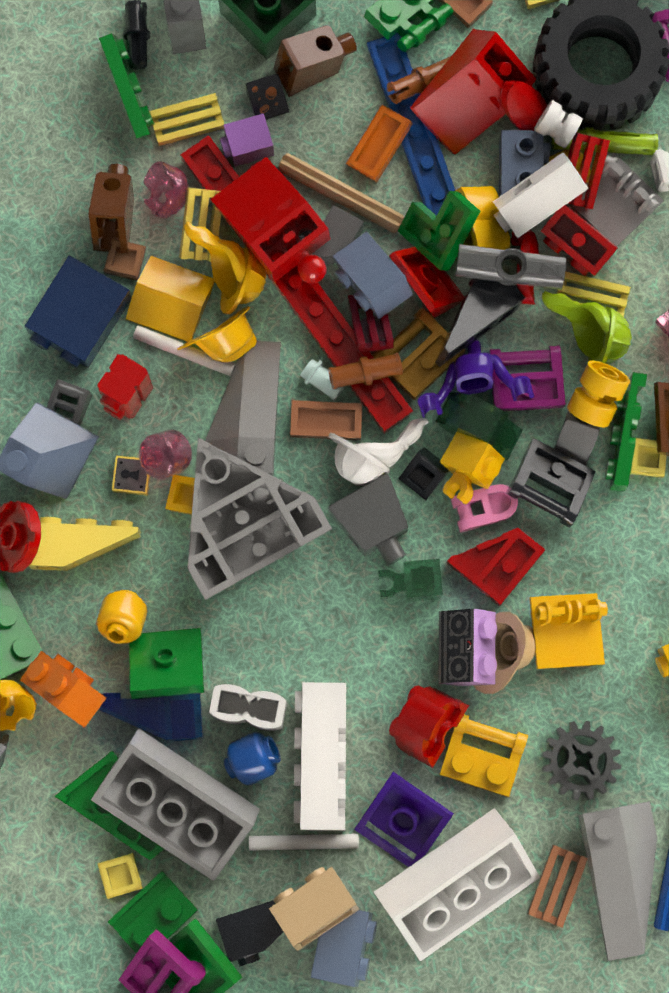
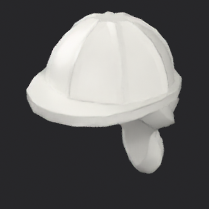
(369, 461)

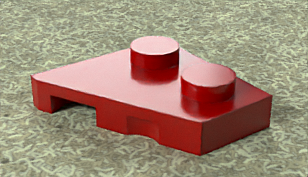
(498, 563)

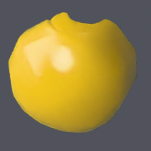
(18, 696)

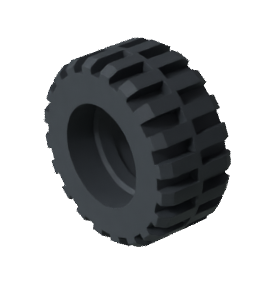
(612, 20)

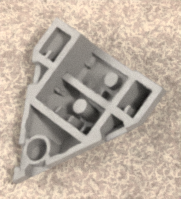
(243, 520)

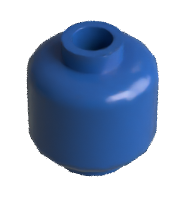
(252, 758)

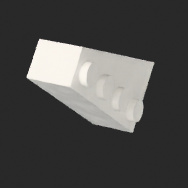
(322, 757)

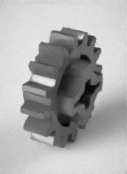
(592, 774)

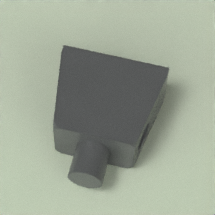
(373, 519)

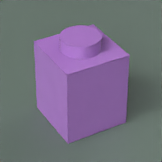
(247, 140)

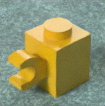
(469, 462)

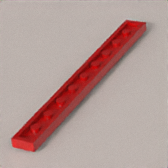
(308, 301)

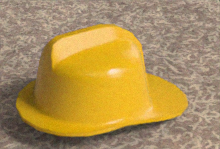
(228, 340)

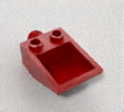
(270, 219)

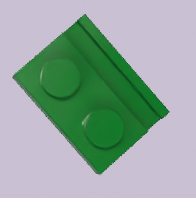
(154, 908)

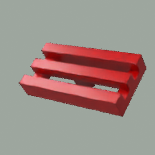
(597, 167)

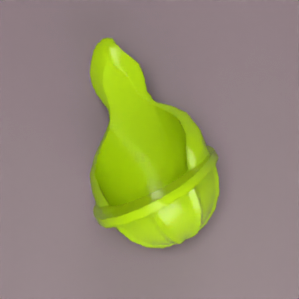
(598, 331)

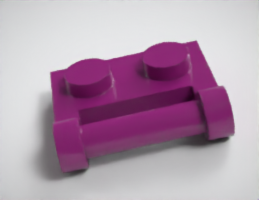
(546, 386)
(154, 965)

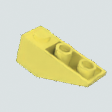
(74, 544)

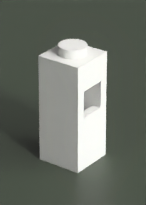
(539, 196)

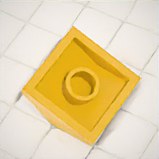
(169, 299)

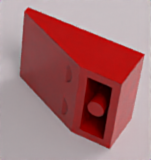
(468, 89)

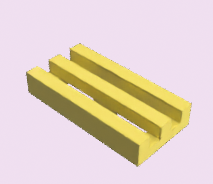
(185, 119)
(198, 254)
(597, 284)

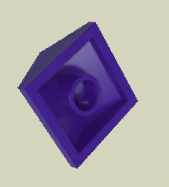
(405, 816)

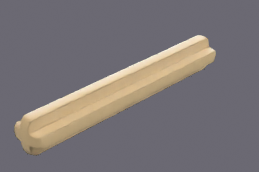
(340, 193)

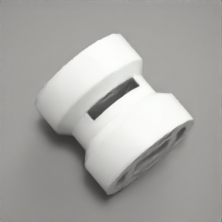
(558, 124)

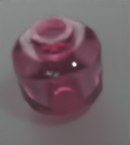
(165, 454)

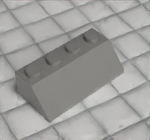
(176, 804)

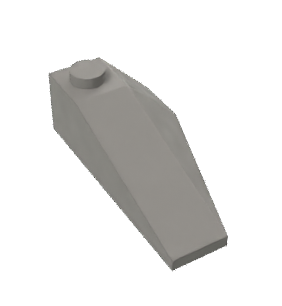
(249, 408)
(621, 869)

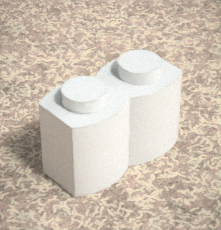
(236, 706)

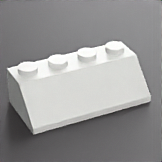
(457, 884)

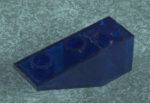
(164, 716)

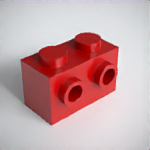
(578, 239)

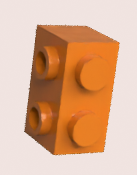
(62, 688)

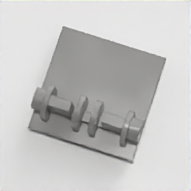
(620, 202)

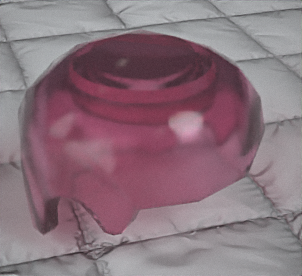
(168, 179)

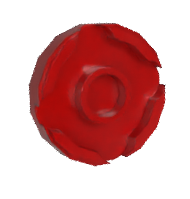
(18, 535)

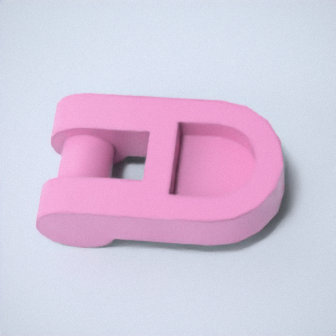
(495, 503)

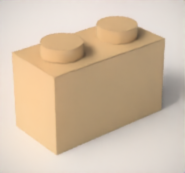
(313, 907)

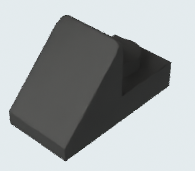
(577, 438)

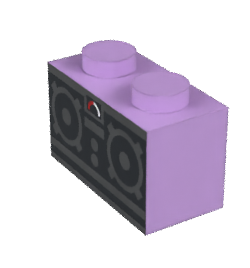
(467, 647)

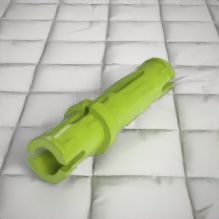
(619, 141)

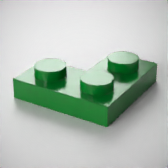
(442, 234)

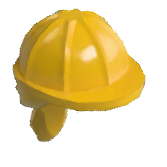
(233, 268)

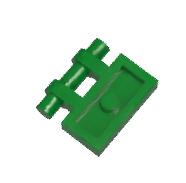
(395, 17)

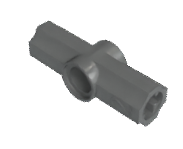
(534, 268)

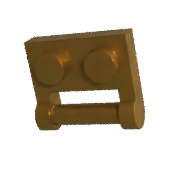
(420, 366)

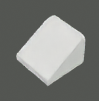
(660, 170)

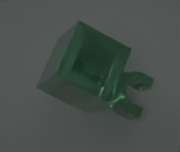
(419, 581)

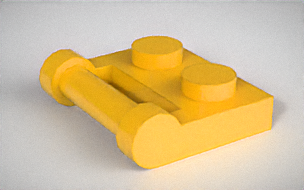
(479, 766)

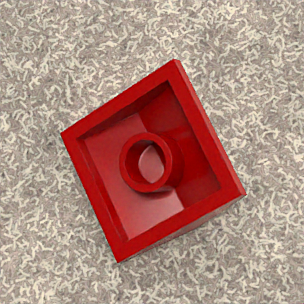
(428, 282)

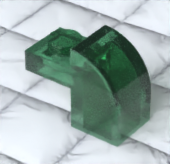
(479, 420)

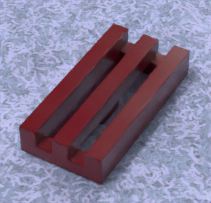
(375, 344)

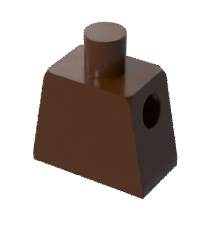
(313, 57)
(111, 199)

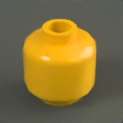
(122, 617)

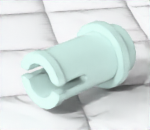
(319, 377)

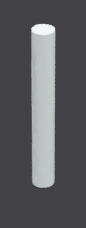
(189, 353)
(304, 842)

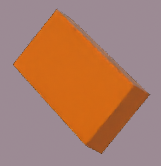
(379, 143)

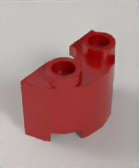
(425, 721)

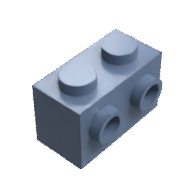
(520, 156)
(372, 275)
(342, 950)

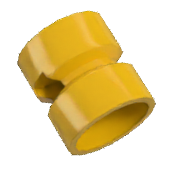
(597, 396)

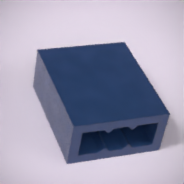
(77, 313)

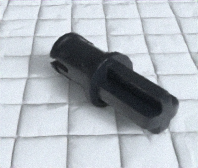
(136, 33)

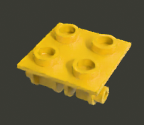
(568, 630)

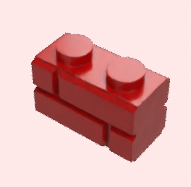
(124, 387)

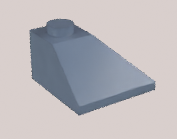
(47, 451)

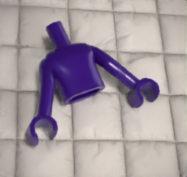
(474, 375)

